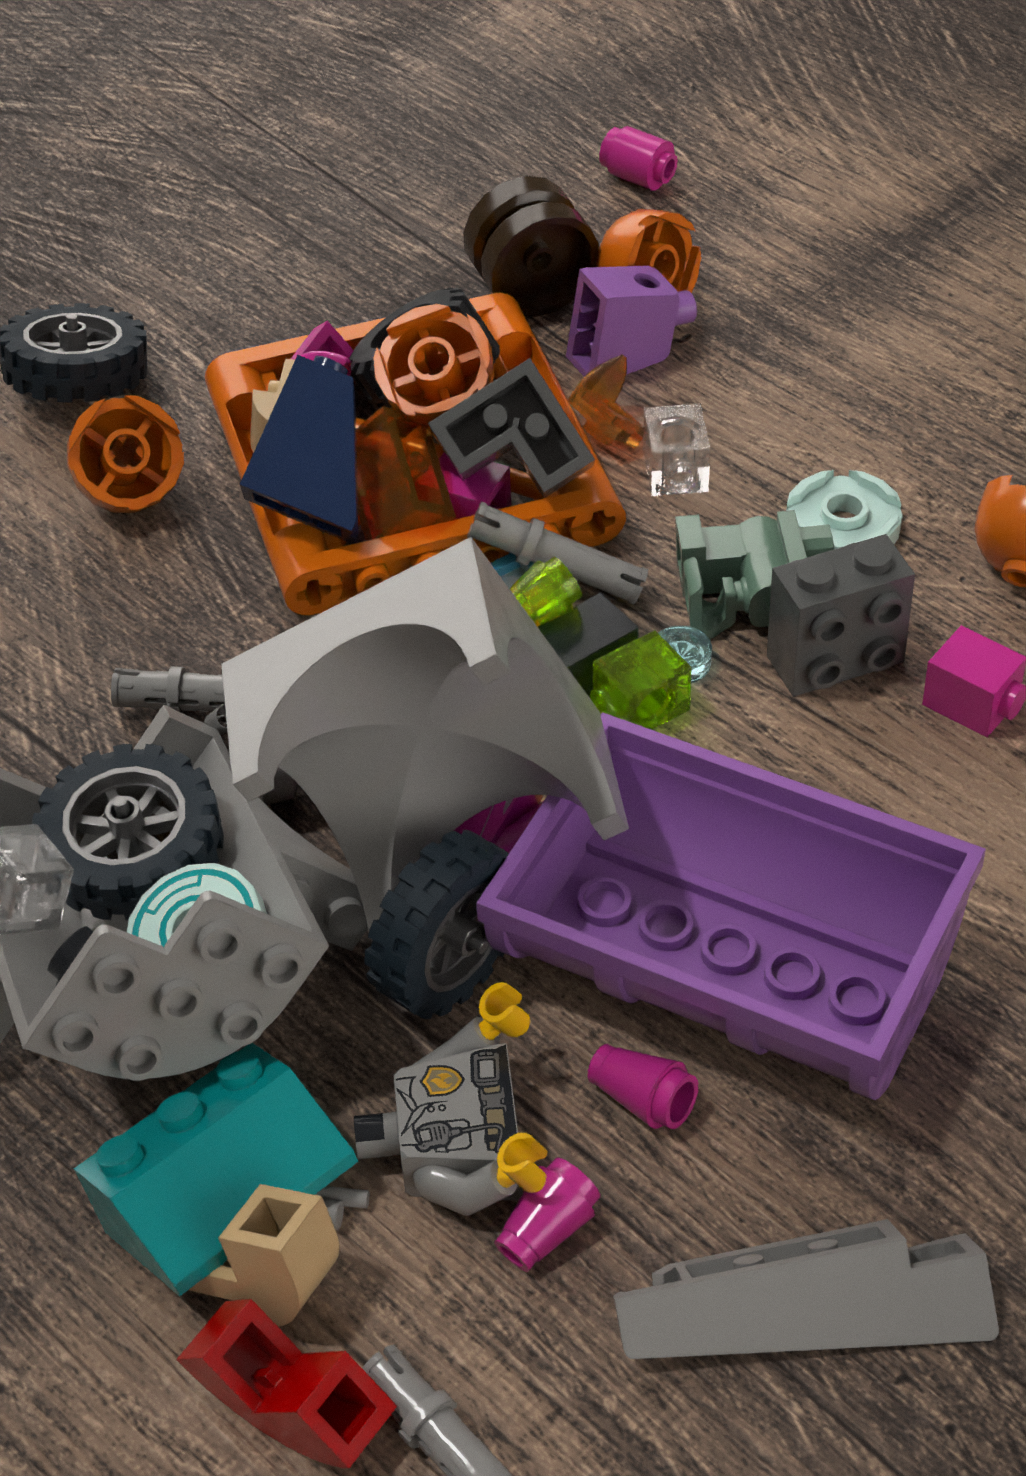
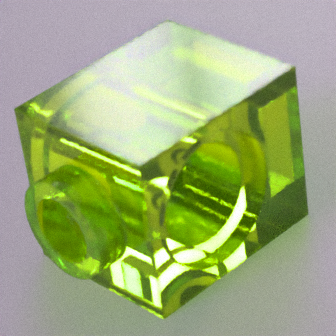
(642, 682)

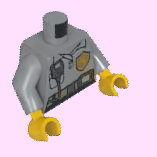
(460, 1117)

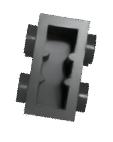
(839, 614)

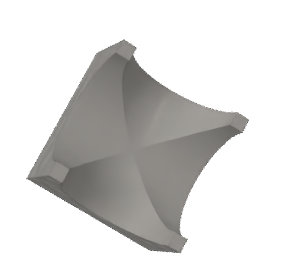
(417, 716)

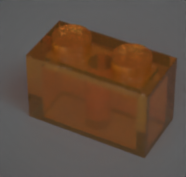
(398, 476)

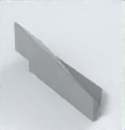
(814, 1294)

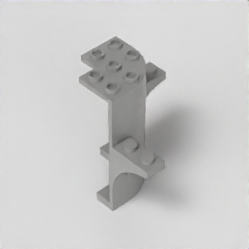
(223, 972)

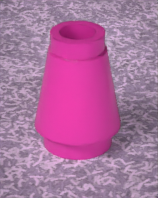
(645, 1084)
(548, 1216)

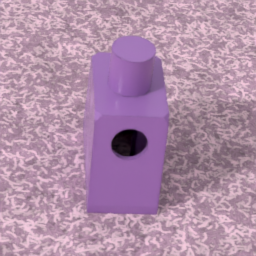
(625, 314)

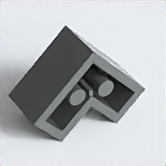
(518, 416)

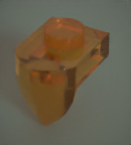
(596, 402)

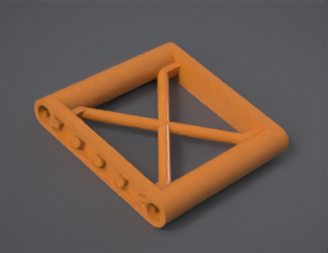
(315, 566)

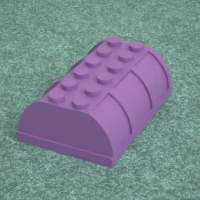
(742, 906)

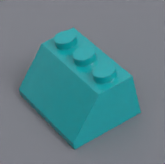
(201, 1155)

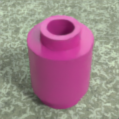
(638, 157)

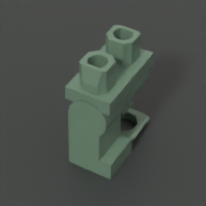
(739, 565)

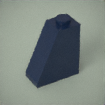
(309, 451)

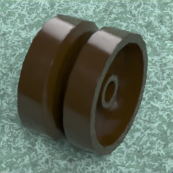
(530, 243)

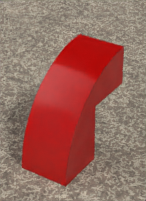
(303, 1400)

